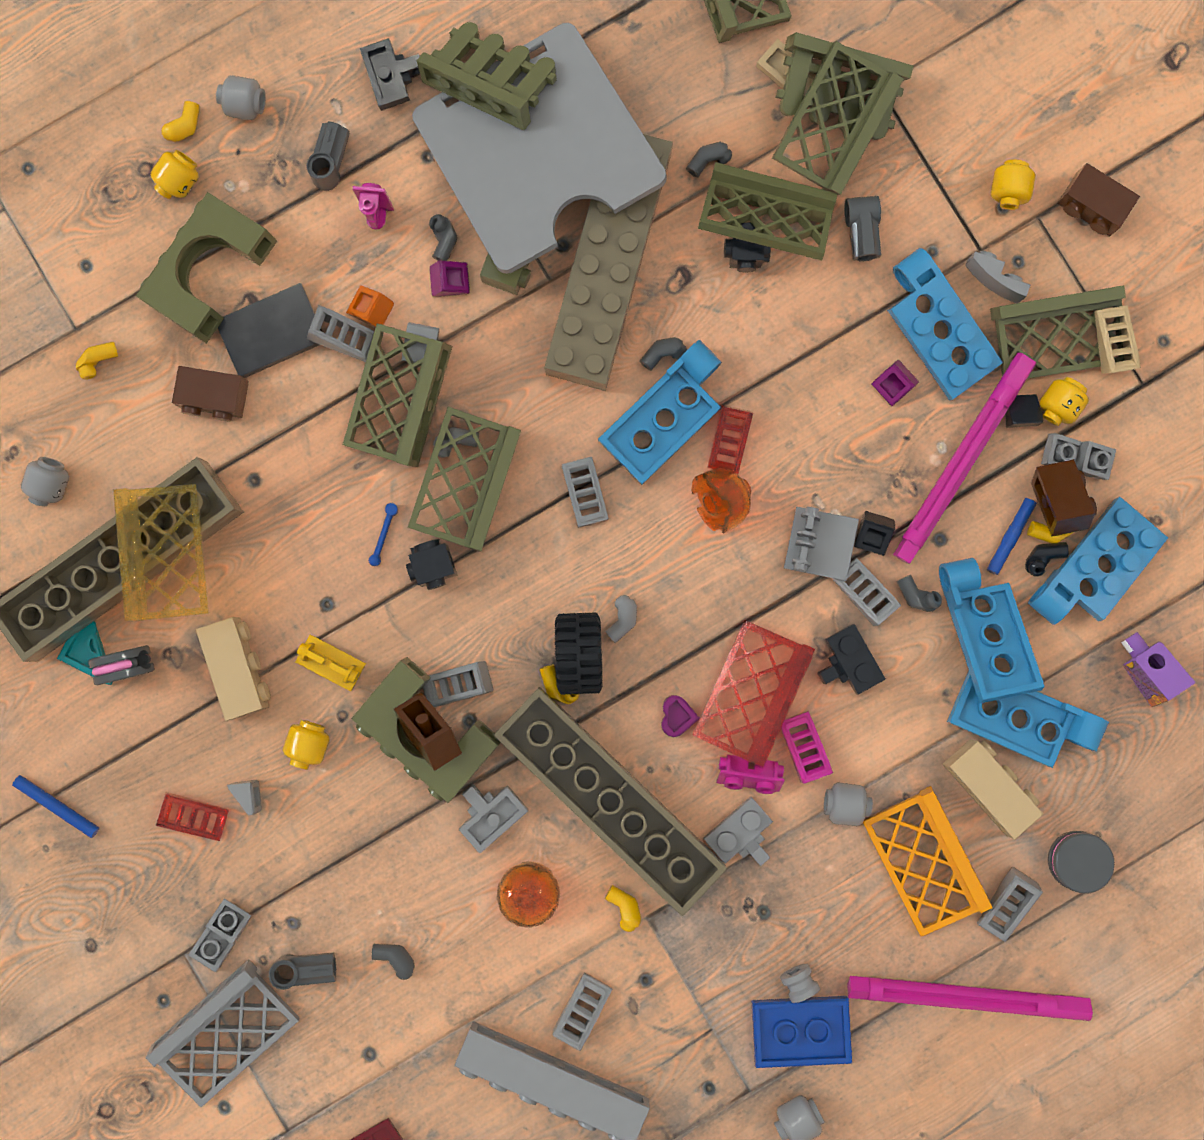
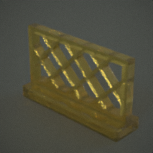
(131, 553)

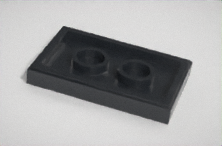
(268, 330)

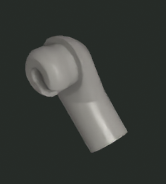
(456, 432)
(626, 618)

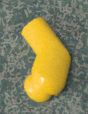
(183, 126)
(91, 357)
(1042, 532)
(548, 676)
(628, 908)

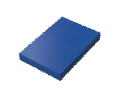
(801, 1032)

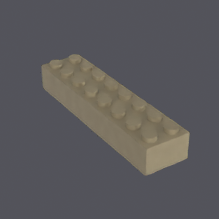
(602, 286)
(88, 576)
(611, 801)

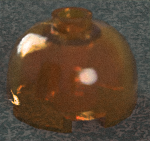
(723, 498)
(514, 893)

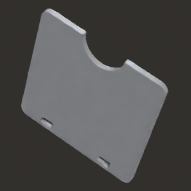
(572, 150)

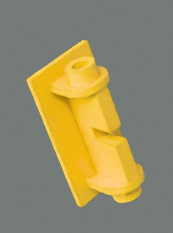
(329, 662)

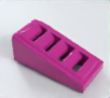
(813, 774)

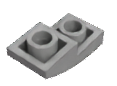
(988, 271)
(1090, 457)
(220, 935)

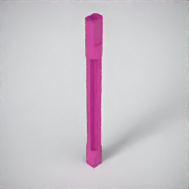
(965, 457)
(970, 998)

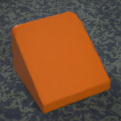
(370, 306)

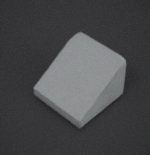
(418, 350)
(247, 795)

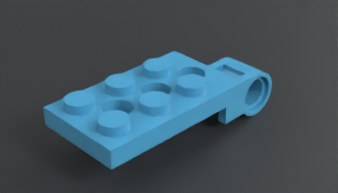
(924, 278)
(685, 373)
(1062, 587)
(961, 588)
(1070, 723)

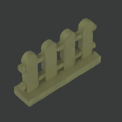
(807, 47)
(485, 91)

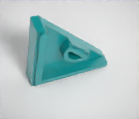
(81, 648)

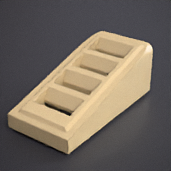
(1129, 348)

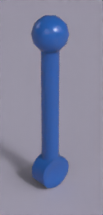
(391, 510)

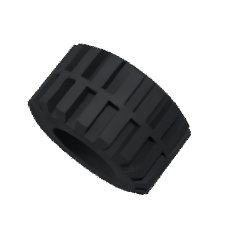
(578, 653)

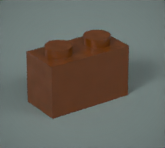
(1098, 200)
(210, 392)
(1063, 497)
(428, 731)

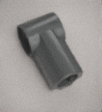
(328, 154)
(863, 217)
(306, 969)

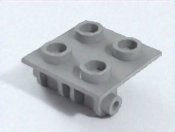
(821, 543)

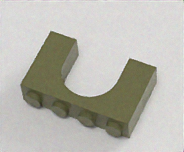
(209, 227)
(380, 721)

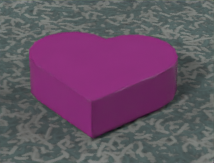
(678, 716)

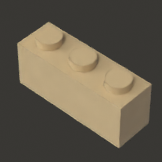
(233, 668)
(994, 788)

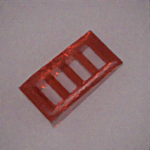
(733, 412)
(189, 828)

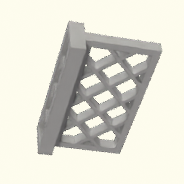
(198, 1021)

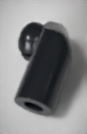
(1041, 556)

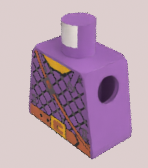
(1160, 680)

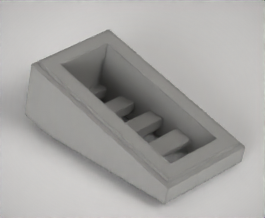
(326, 339)
(578, 465)
(883, 594)
(481, 676)
(1006, 888)
(566, 1035)

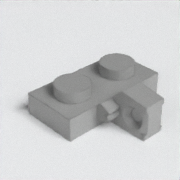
(490, 815)
(741, 833)

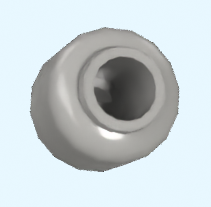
(241, 97)
(44, 481)
(847, 804)
(799, 1119)

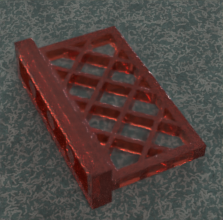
(780, 703)

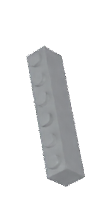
(552, 1083)

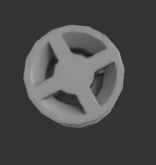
(800, 983)

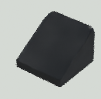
(1024, 412)
(875, 533)

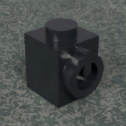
(744, 254)
(431, 564)

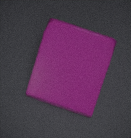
(449, 278)
(895, 382)

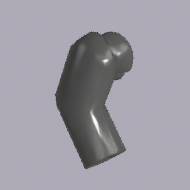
(715, 151)
(445, 235)
(661, 348)
(918, 598)
(398, 958)

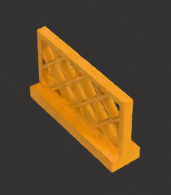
(952, 850)

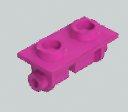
(373, 204)
(736, 775)

